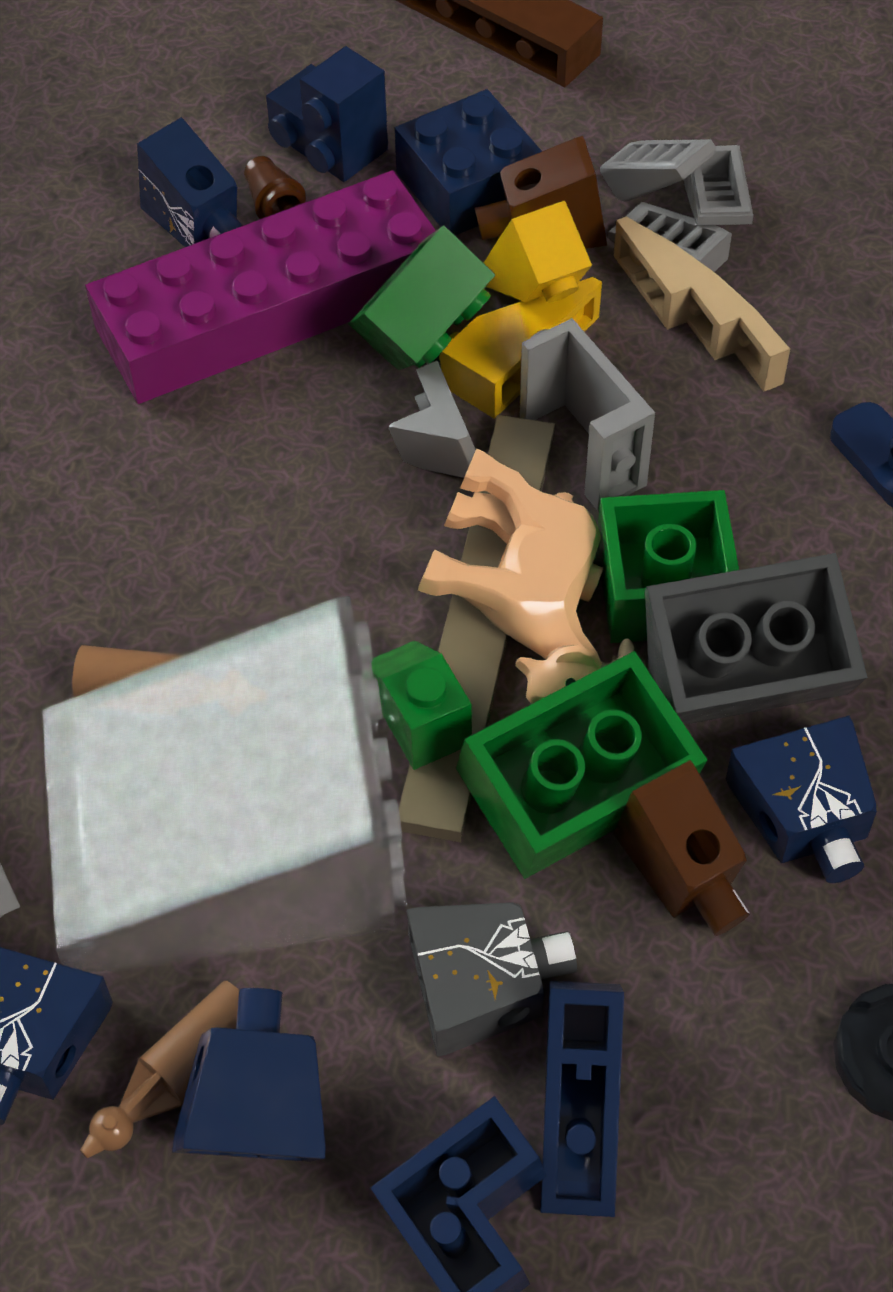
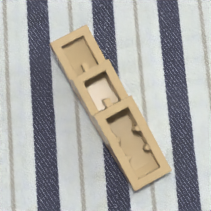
(689, 292)

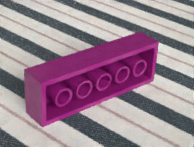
(255, 286)

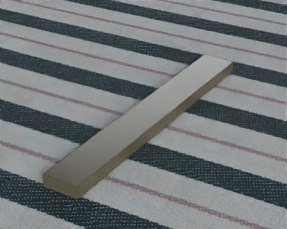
(435, 795)

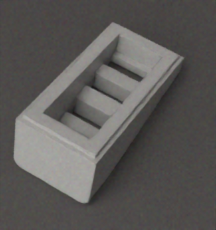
(653, 165)
(720, 189)
(709, 241)

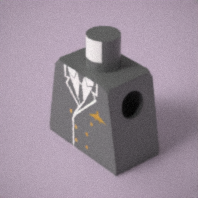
(482, 969)

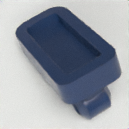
(866, 441)

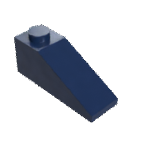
(582, 1098)

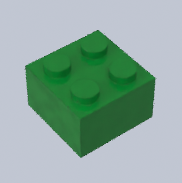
(422, 299)
(655, 543)

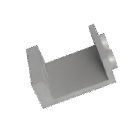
(569, 370)

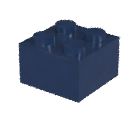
(457, 157)

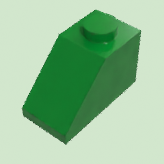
(422, 702)

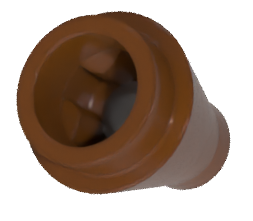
(272, 187)

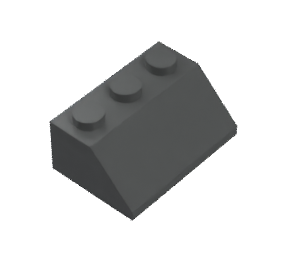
(753, 639)

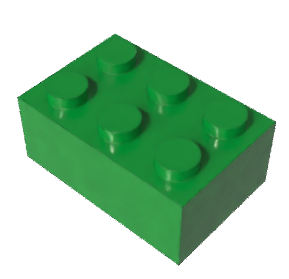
(572, 759)

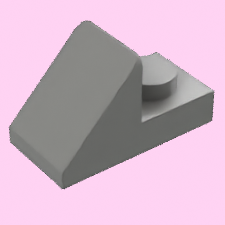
(436, 434)

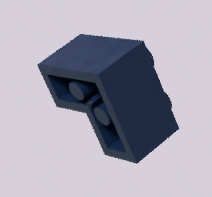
(333, 114)
(451, 1192)

